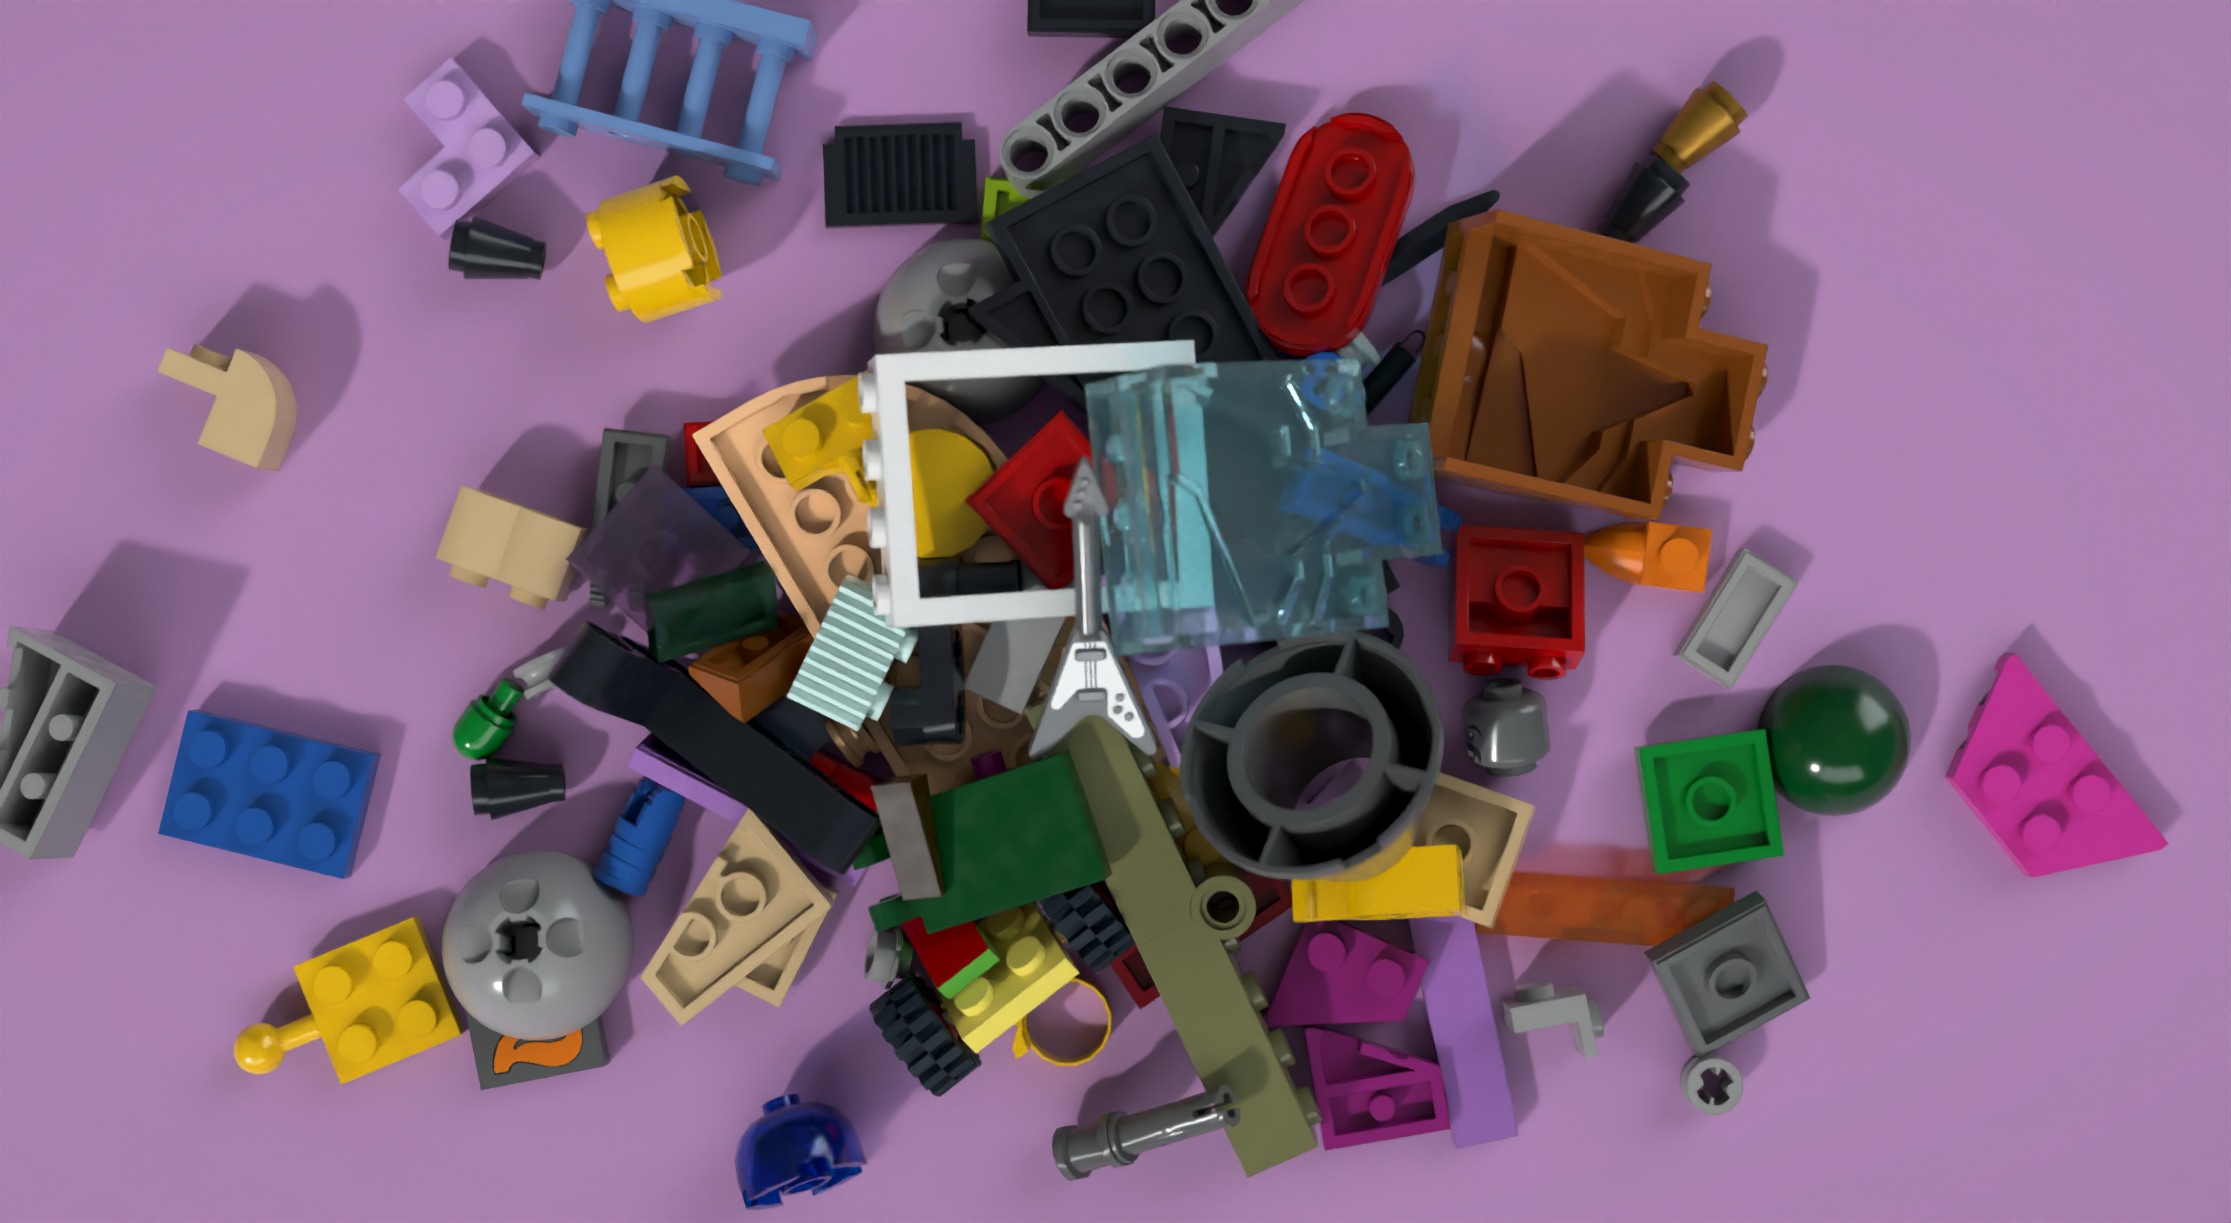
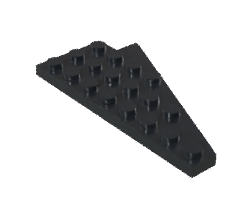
(1114, 264)

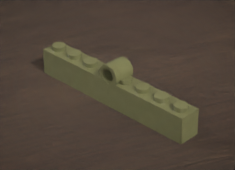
(1191, 944)

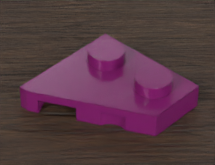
(1346, 978)
(1372, 1090)

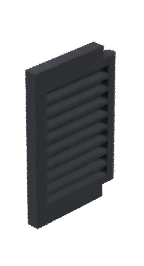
(900, 176)

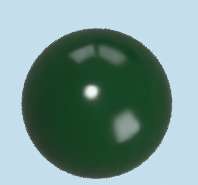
(1835, 740)

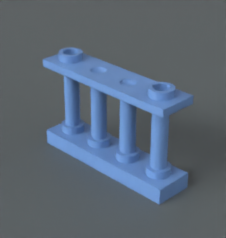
(715, 25)

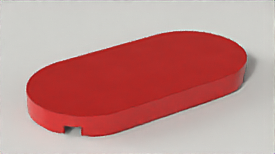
(1330, 234)

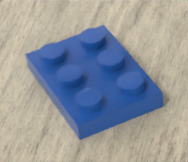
(269, 794)

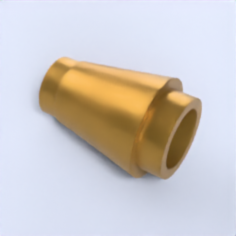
(1700, 127)

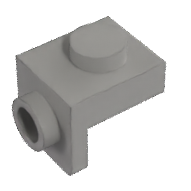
(1543, 1006)

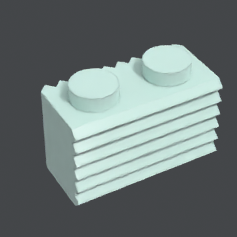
(851, 658)

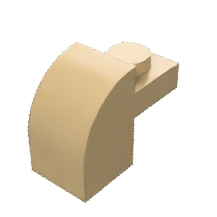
(252, 407)

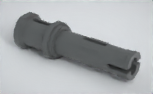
(1122, 1137)

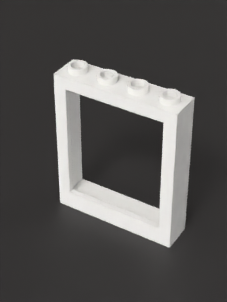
(888, 462)

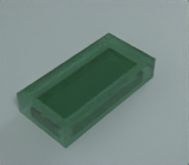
(711, 611)

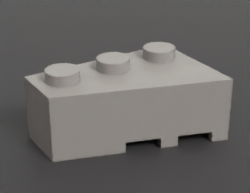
(61, 739)

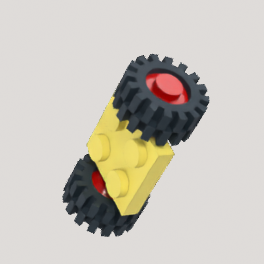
(944, 1037)

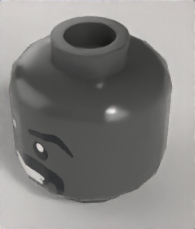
(1506, 728)

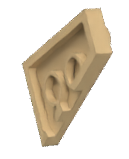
(735, 920)

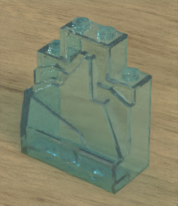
(1252, 502)

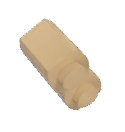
(512, 545)

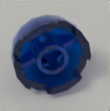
(796, 1151)

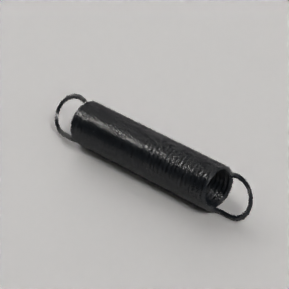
(1388, 372)

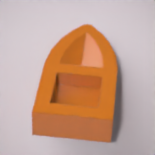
(1652, 554)

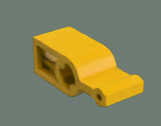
(1418, 886)

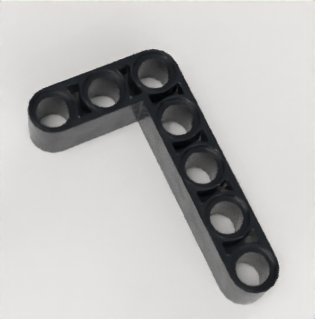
(741, 757)

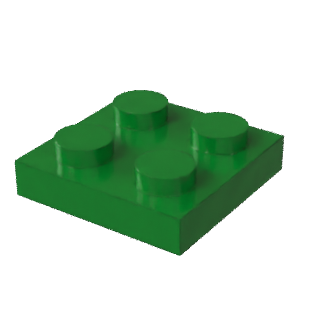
(1708, 801)

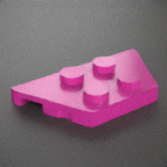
(2043, 783)

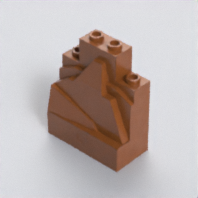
(1578, 368)

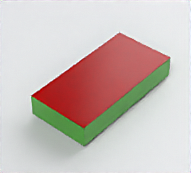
(953, 954)

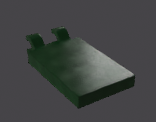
(1002, 845)

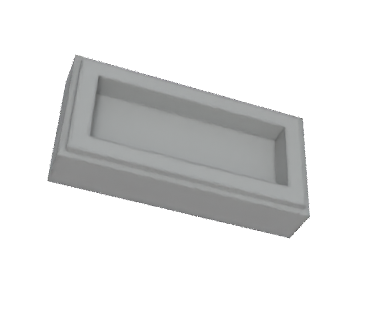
(1735, 618)

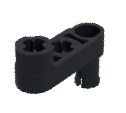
(937, 708)

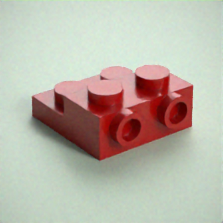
(1517, 601)

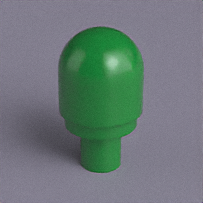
(487, 722)

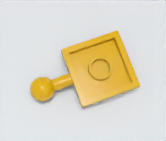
(367, 1003)

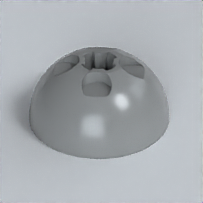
(921, 302)
(560, 970)

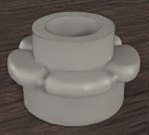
(887, 957)

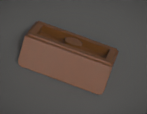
(754, 669)

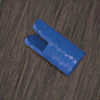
(639, 838)

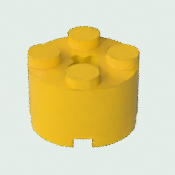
(656, 251)

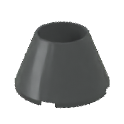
(1285, 721)

